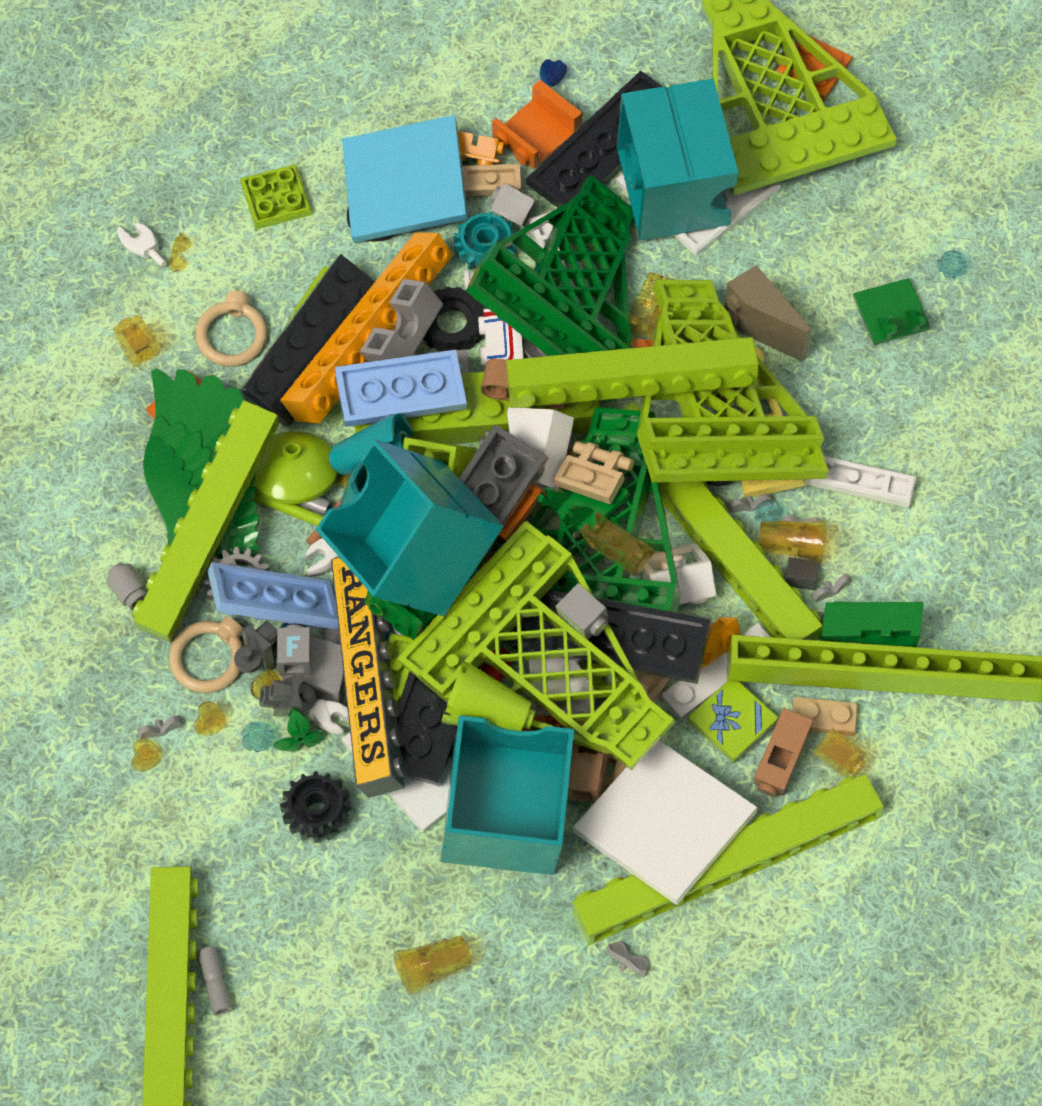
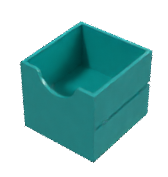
(676, 158)
(411, 530)
(507, 797)

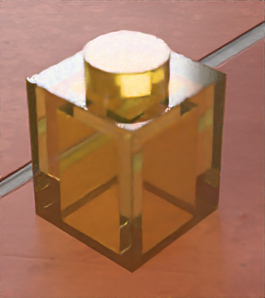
(135, 340)
(841, 754)

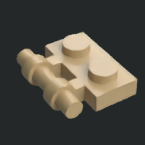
(590, 478)

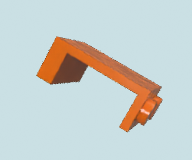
(538, 126)

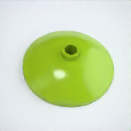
(295, 468)

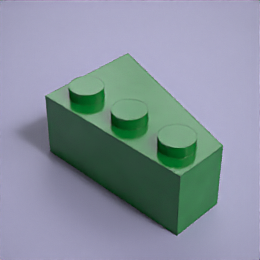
(873, 623)

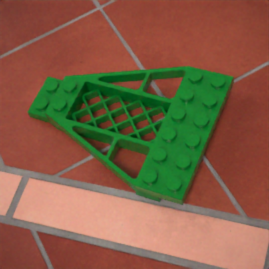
(551, 314)
(618, 431)

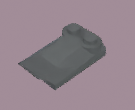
(503, 472)

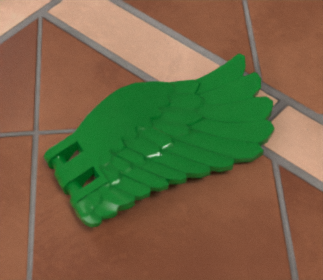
(183, 442)

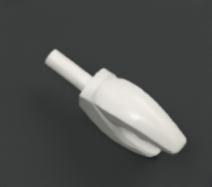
(144, 245)
(320, 548)
(325, 711)

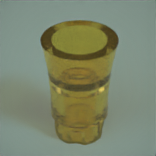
(794, 538)
(431, 962)

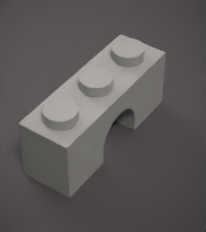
(415, 311)

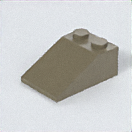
(766, 315)

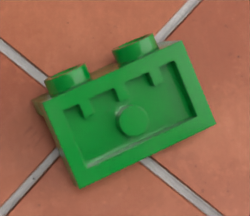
(403, 618)

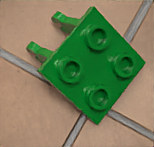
(891, 311)
(577, 508)

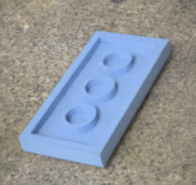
(400, 385)
(273, 596)

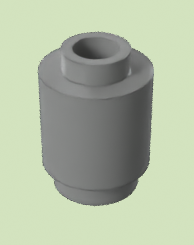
(126, 584)

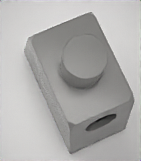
(326, 667)

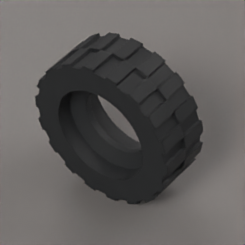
(466, 338)

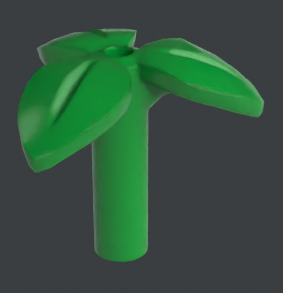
(298, 728)

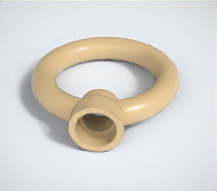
(235, 305)
(228, 631)

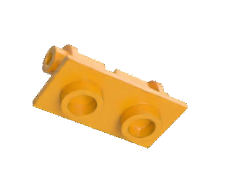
(485, 151)
(720, 638)

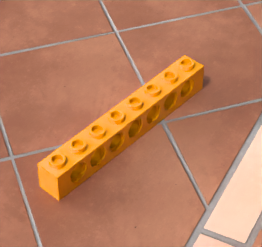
(316, 387)

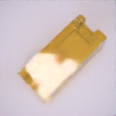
(646, 308)
(617, 544)

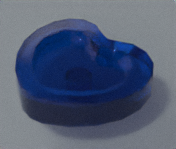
(552, 72)

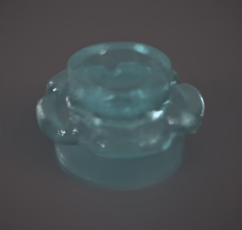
(955, 258)
(767, 512)
(256, 728)

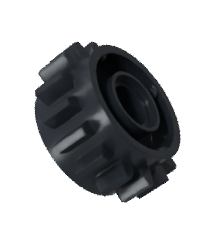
(315, 790)

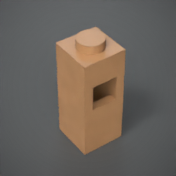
(782, 753)
(586, 773)

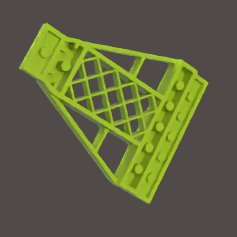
(796, 143)
(715, 446)
(487, 613)

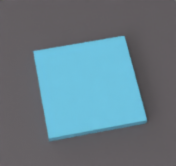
(404, 179)

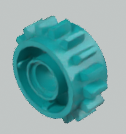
(479, 229)

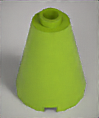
(484, 697)

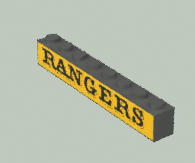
(368, 688)

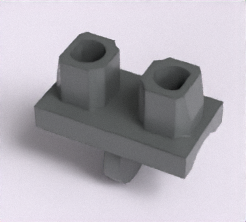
(258, 648)
(287, 695)

